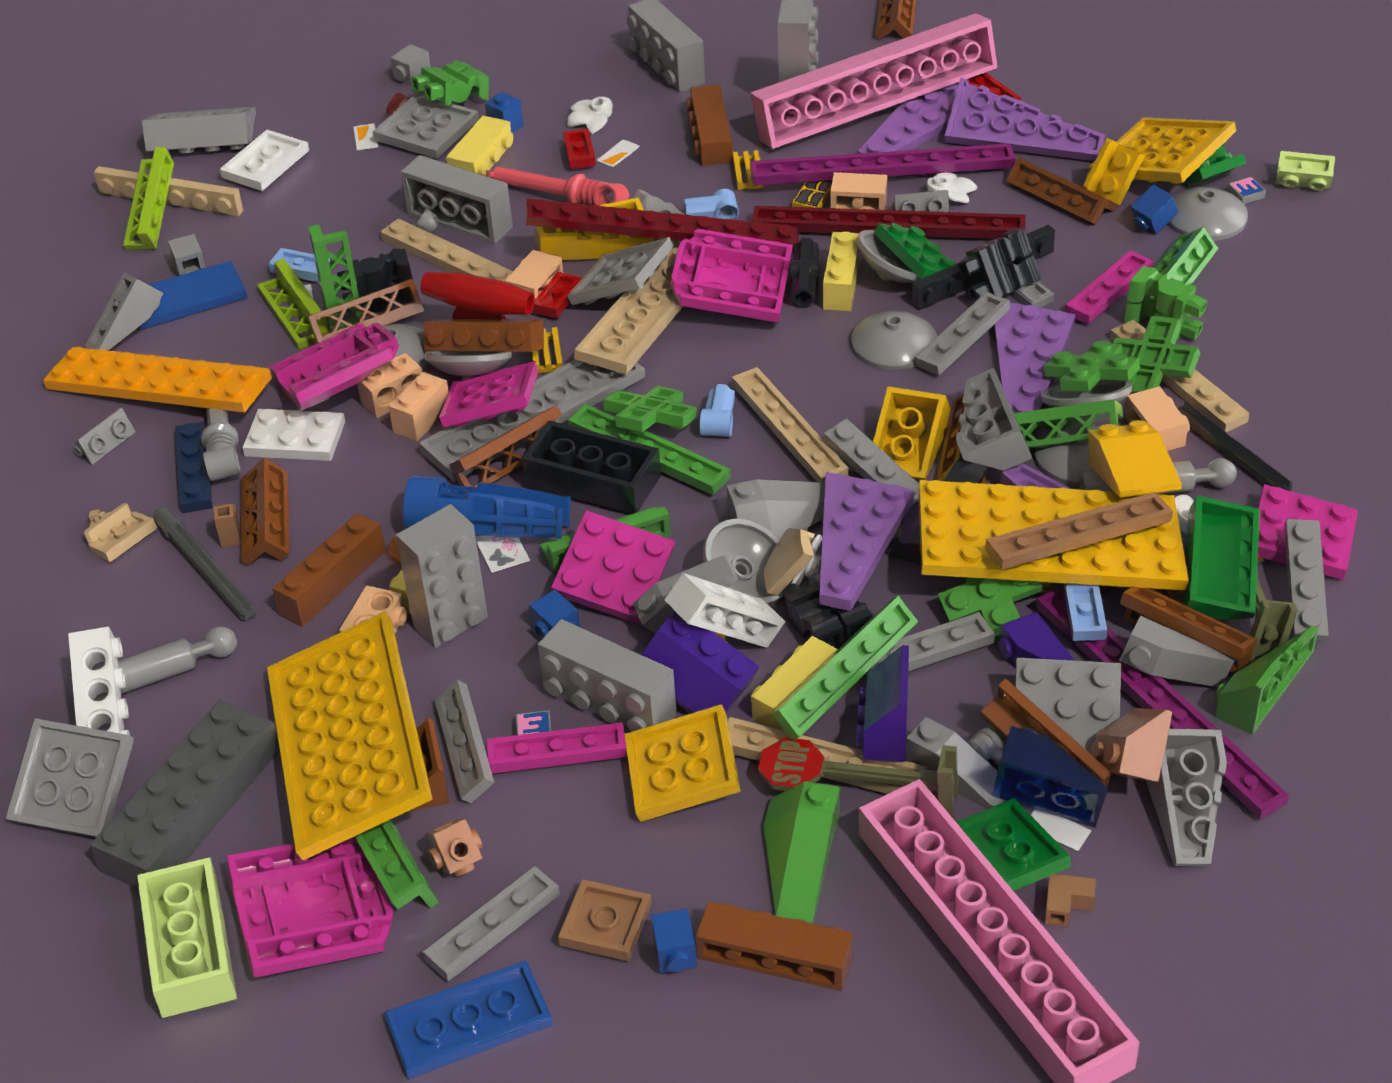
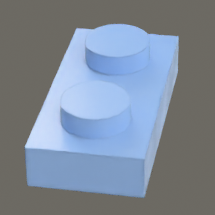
(300, 262)
(1085, 612)

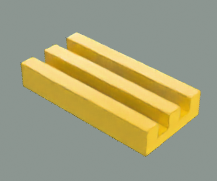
(746, 158)
(548, 367)

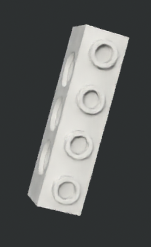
(724, 610)
(86, 650)

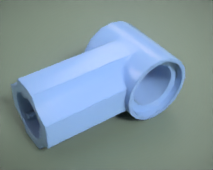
(720, 205)
(718, 415)

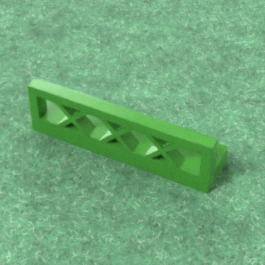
(1187, 256)
(325, 267)
(1066, 415)
(652, 520)
(395, 865)

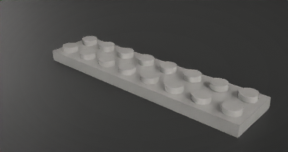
(566, 387)

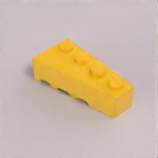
(585, 244)

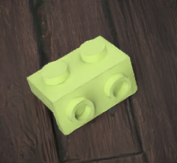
(1305, 170)

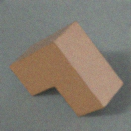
(227, 525)
(1068, 893)

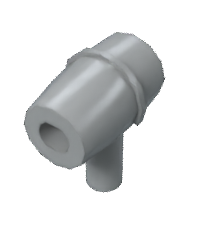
(988, 743)

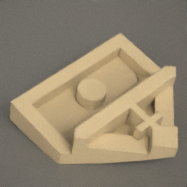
(116, 531)
(787, 559)

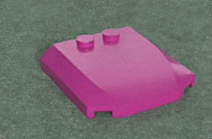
(731, 274)
(334, 363)
(308, 909)

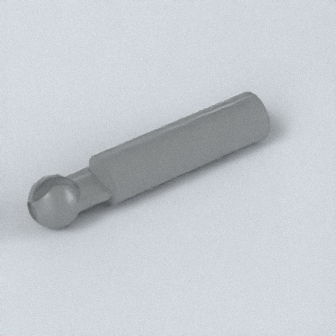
(1218, 473)
(172, 659)

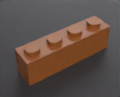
(709, 125)
(484, 335)
(329, 570)
(774, 945)

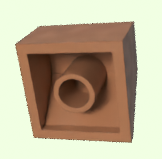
(1134, 744)

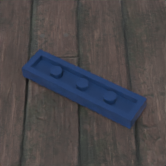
(193, 478)

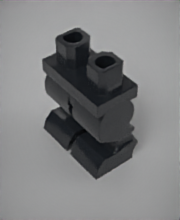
(990, 268)
(379, 273)
(822, 621)

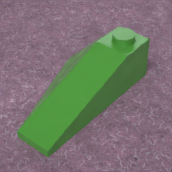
(1259, 685)
(799, 845)

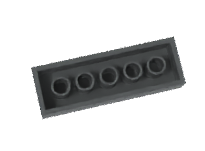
(187, 794)

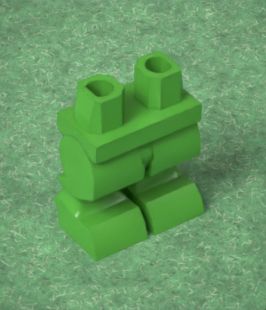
(451, 83)
(1157, 296)

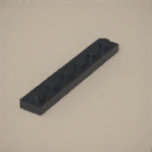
(951, 281)

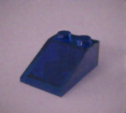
(1047, 778)

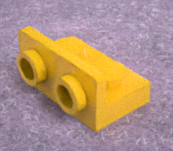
(1113, 171)

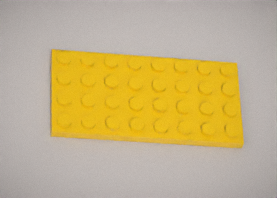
(961, 516)
(346, 736)

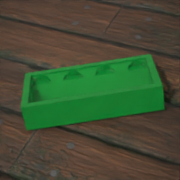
(1222, 558)

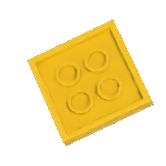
(681, 763)

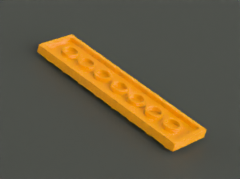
(158, 379)

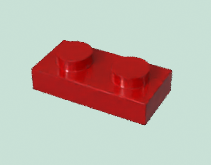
(579, 149)
(554, 296)

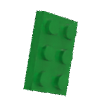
(914, 249)
(1015, 844)

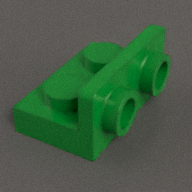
(1215, 165)

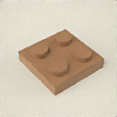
(605, 920)

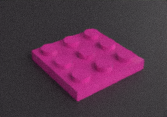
(489, 394)
(1335, 520)
(611, 565)

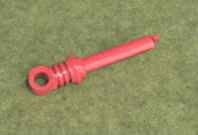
(576, 189)

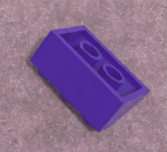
(703, 665)
(884, 709)

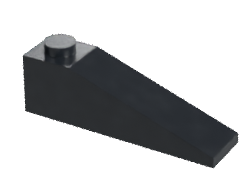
(906, 540)

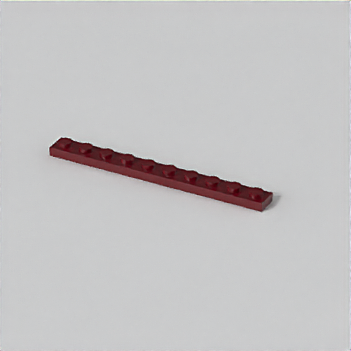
(857, 220)
(647, 223)

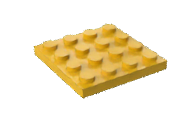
(1174, 146)

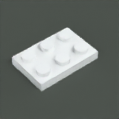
(264, 160)
(294, 434)

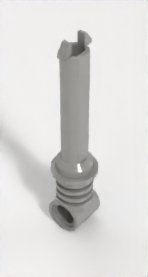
(220, 444)

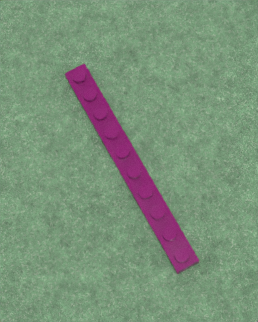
(883, 163)
(1242, 775)

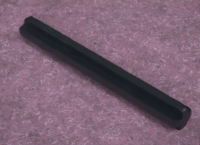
(1234, 449)

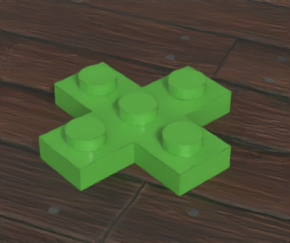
(1159, 354)
(1098, 363)
(640, 412)
(989, 597)

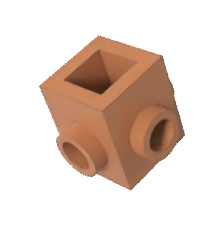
(442, 847)

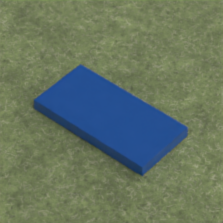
(196, 293)
(467, 1019)

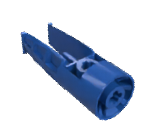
(490, 507)

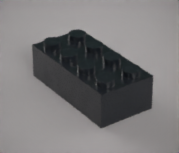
(592, 467)

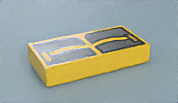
(813, 194)

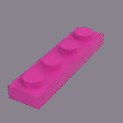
(1107, 287)
(556, 748)

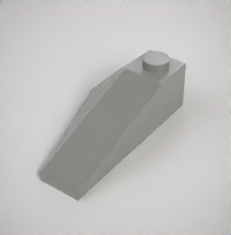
(988, 425)
(777, 503)
(1190, 794)

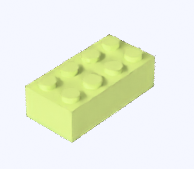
(186, 938)

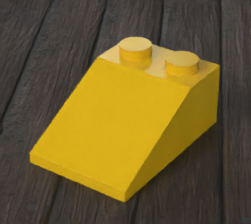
(912, 428)
(1132, 459)

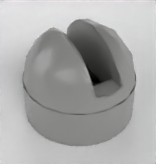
(428, 221)

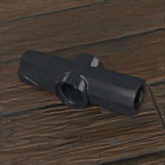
(804, 272)

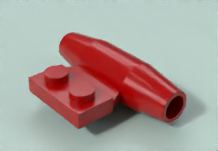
(477, 295)

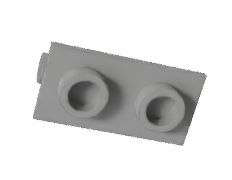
(922, 201)
(104, 436)

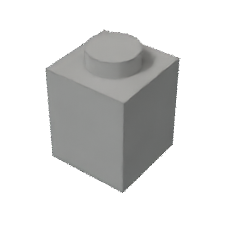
(409, 63)
(186, 254)

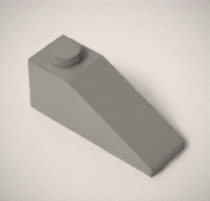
(125, 311)
(654, 609)
(1174, 655)
(975, 774)

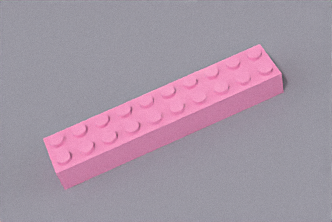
(873, 80)
(997, 939)

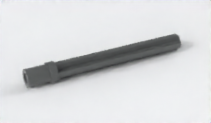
(205, 564)

